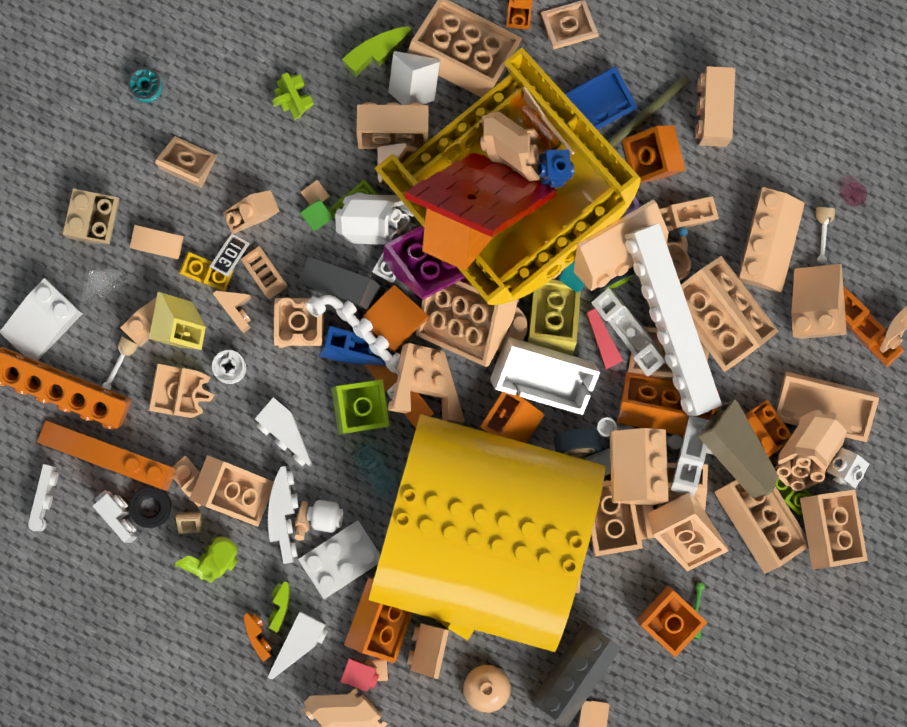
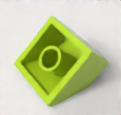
(360, 406)

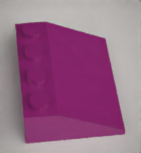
(417, 269)

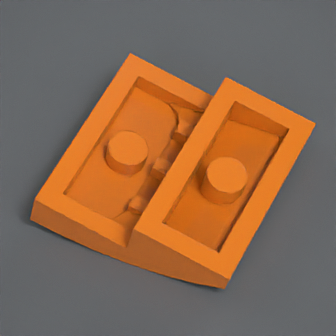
(395, 317)

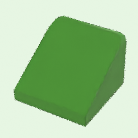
(316, 214)

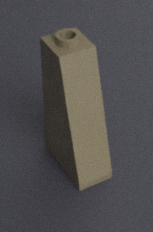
(739, 449)

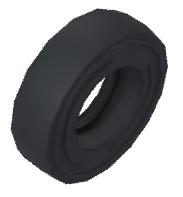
(149, 521)

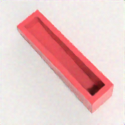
(605, 344)

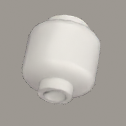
(325, 516)

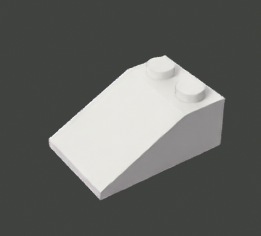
(40, 320)

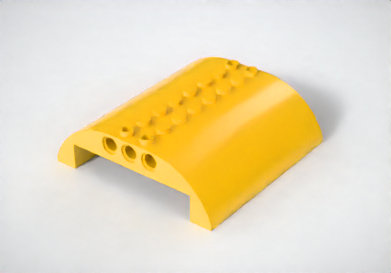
(548, 237)
(488, 533)

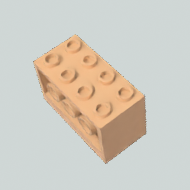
(726, 314)

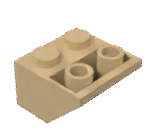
(90, 217)

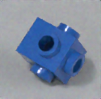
(555, 167)

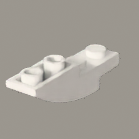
(282, 503)

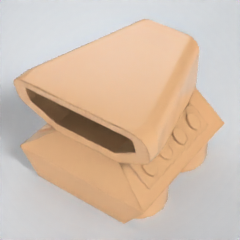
(295, 324)

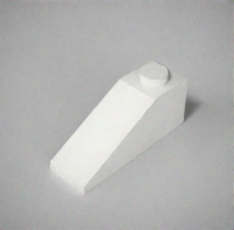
(301, 639)

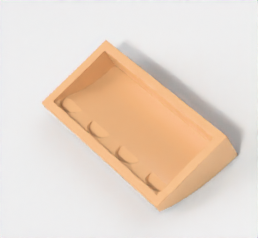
(805, 394)

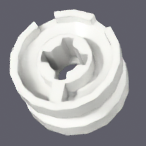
(233, 375)

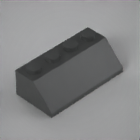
(575, 674)

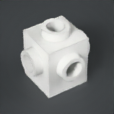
(847, 468)

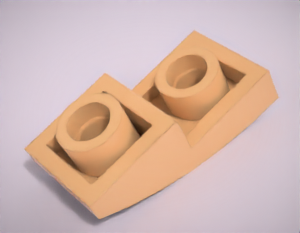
(156, 242)
(895, 331)

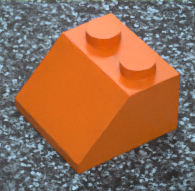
(654, 153)
(671, 621)

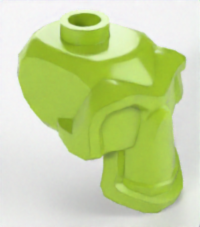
(214, 562)

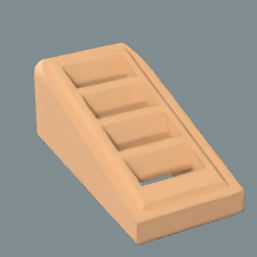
(273, 289)

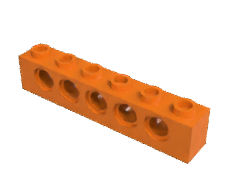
(116, 403)

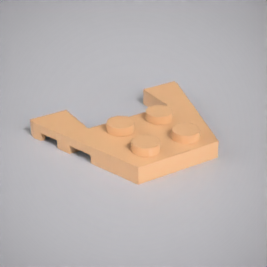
(427, 373)

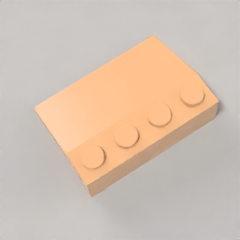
(467, 45)
(466, 322)

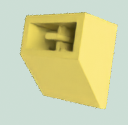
(177, 323)

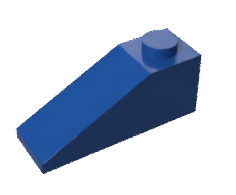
(348, 348)

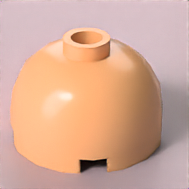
(486, 688)

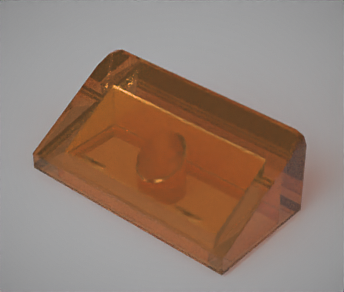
(533, 120)

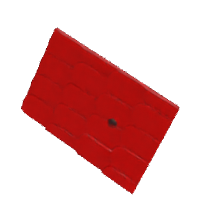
(472, 205)

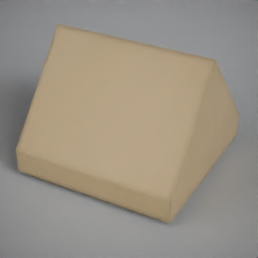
(189, 522)

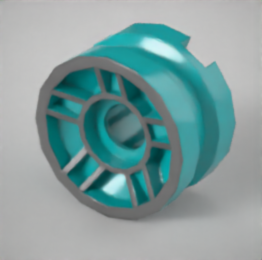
(147, 75)

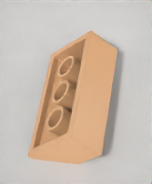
(770, 240)
(605, 252)
(764, 525)

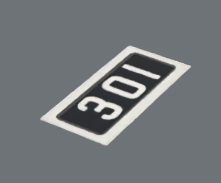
(229, 255)

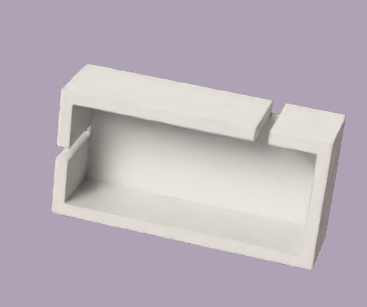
(544, 375)

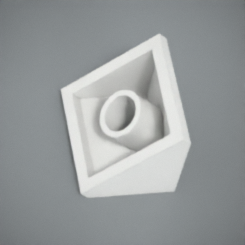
(413, 78)

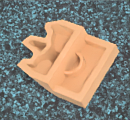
(178, 391)

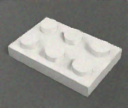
(340, 559)

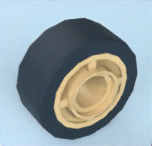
(578, 442)

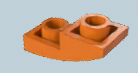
(253, 627)

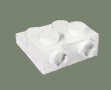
(113, 510)

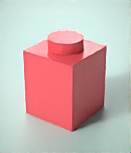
(360, 675)

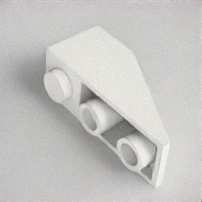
(282, 425)

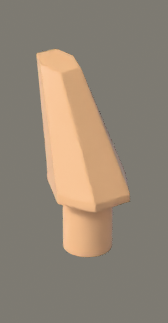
(301, 524)

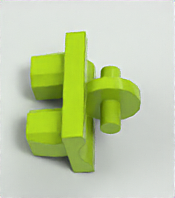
(288, 96)

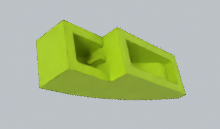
(376, 49)

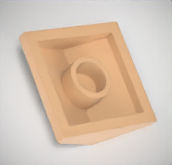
(569, 24)

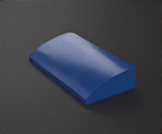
(603, 98)

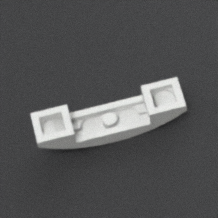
(630, 331)

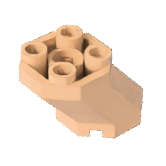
(511, 144)
(811, 449)
(343, 710)

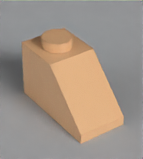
(140, 323)

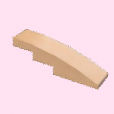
(689, 213)

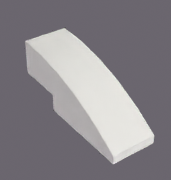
(690, 458)

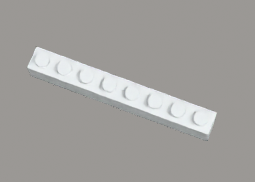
(672, 320)

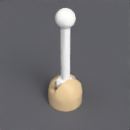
(824, 216)
(126, 348)

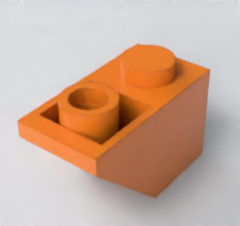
(519, 14)

